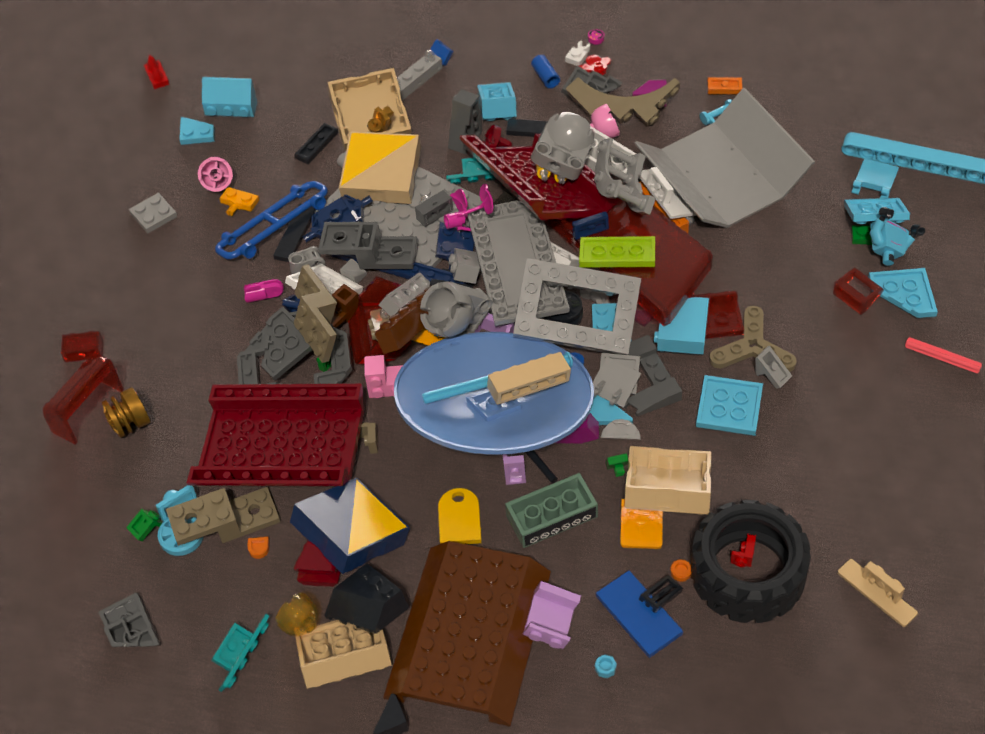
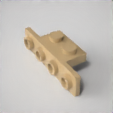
(879, 589)

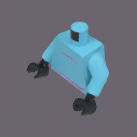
(891, 239)

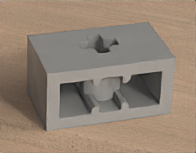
(464, 265)

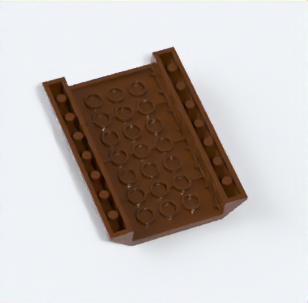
(468, 630)

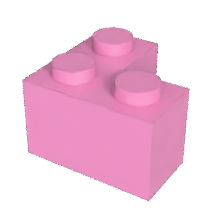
(380, 378)

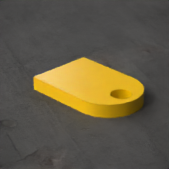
(459, 520)

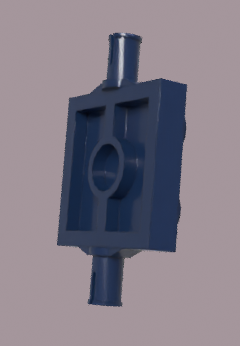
(450, 239)

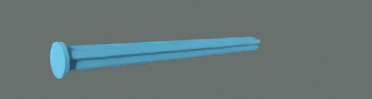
(467, 386)

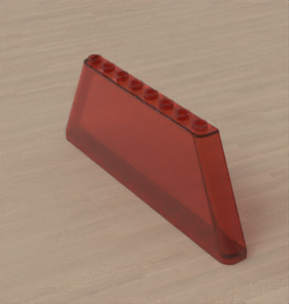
(679, 258)

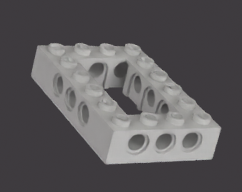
(571, 335)

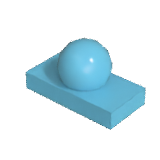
(174, 498)

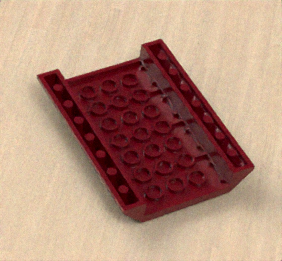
(544, 198)
(281, 435)

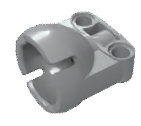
(564, 145)
(453, 309)

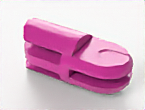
(263, 290)

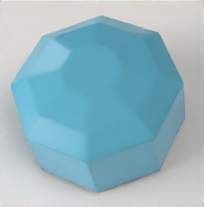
(605, 666)

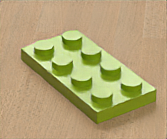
(617, 251)

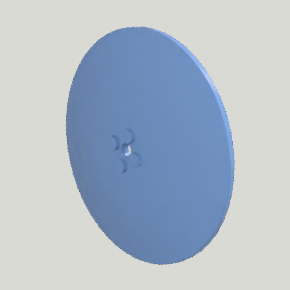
(473, 419)

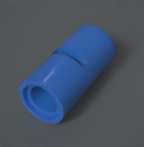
(545, 71)

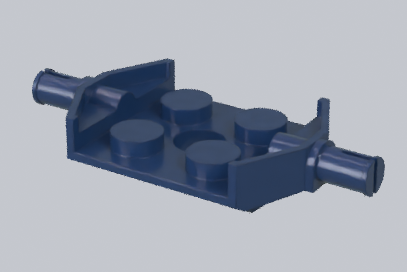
(350, 211)

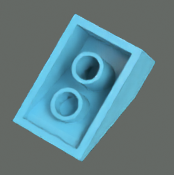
(497, 101)

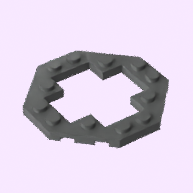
(340, 359)

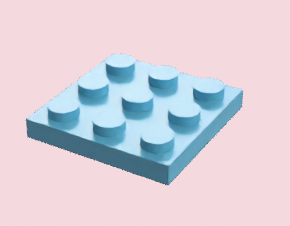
(868, 209)
(729, 405)

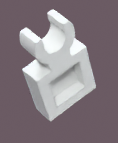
(577, 55)

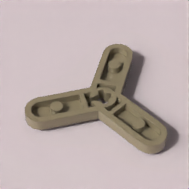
(741, 349)

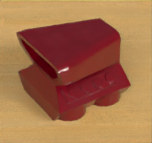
(315, 568)

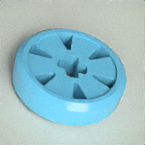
(168, 542)

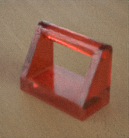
(853, 297)

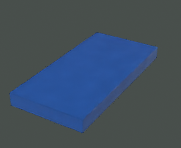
(646, 628)

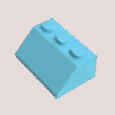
(228, 97)

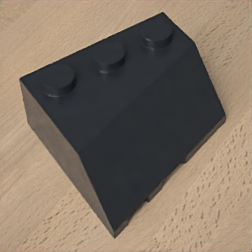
(366, 601)

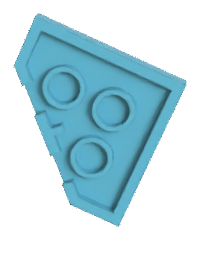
(907, 290)

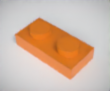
(724, 85)

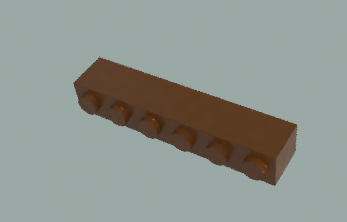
(401, 326)

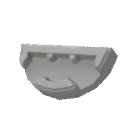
(621, 430)

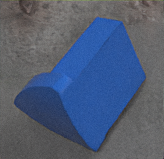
(441, 51)

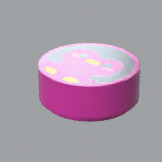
(596, 36)

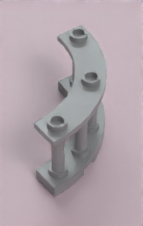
(610, 188)

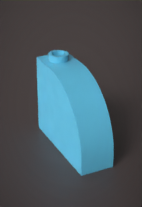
(686, 330)

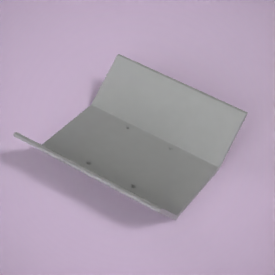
(732, 164)

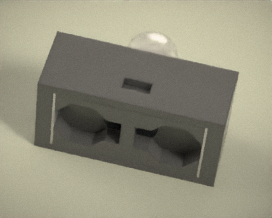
(433, 207)

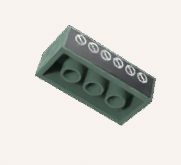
(551, 510)

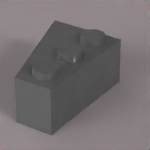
(464, 119)

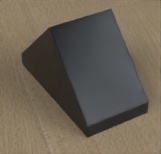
(392, 719)

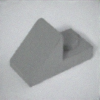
(769, 364)

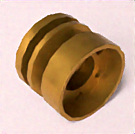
(125, 412)

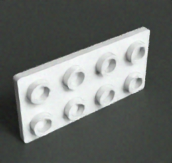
(665, 194)

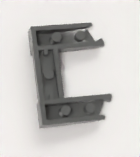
(663, 389)

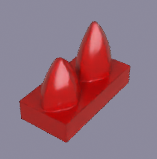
(156, 73)

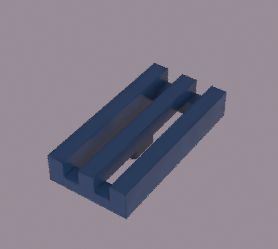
(590, 223)

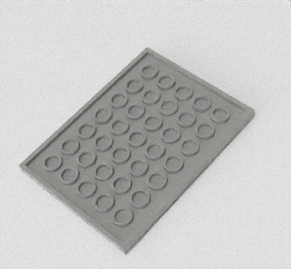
(401, 220)

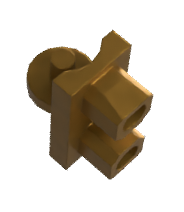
(380, 120)

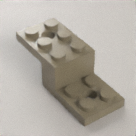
(315, 313)
(220, 514)

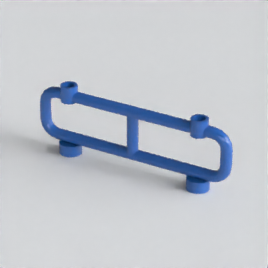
(248, 249)

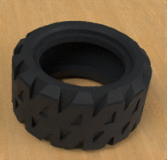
(744, 599)

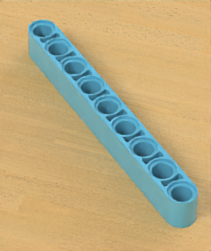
(914, 157)

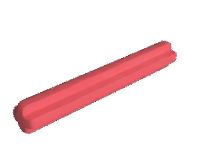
(943, 355)

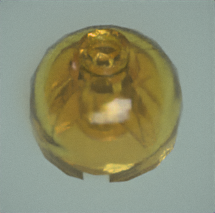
(298, 616)

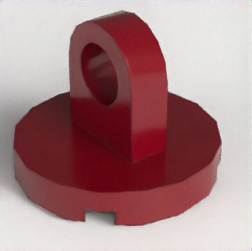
(493, 138)

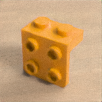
(640, 528)

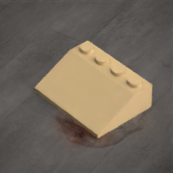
(339, 652)

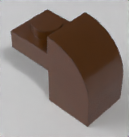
(346, 305)

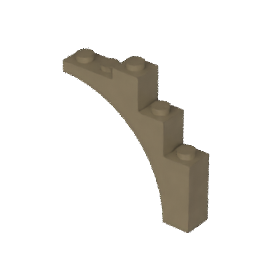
(621, 107)

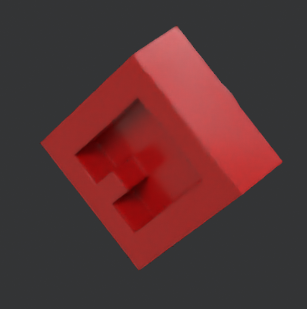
(744, 557)

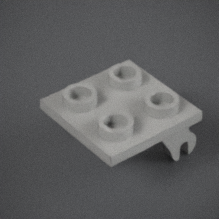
(615, 382)

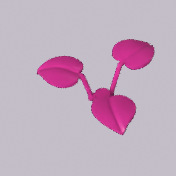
(458, 219)

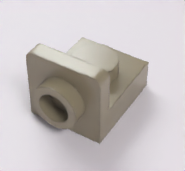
(370, 435)

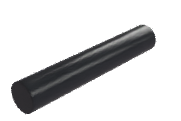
(542, 466)

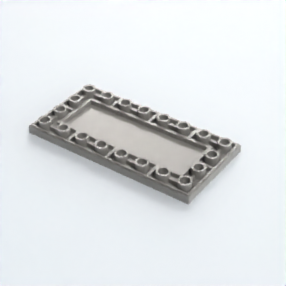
(502, 246)

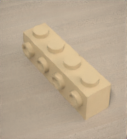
(528, 378)

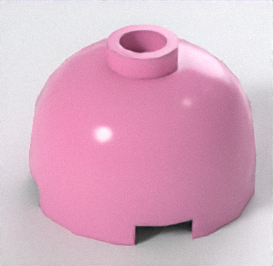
(604, 122)
(223, 174)

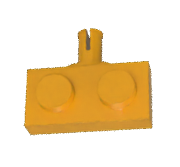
(238, 200)

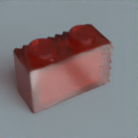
(81, 346)

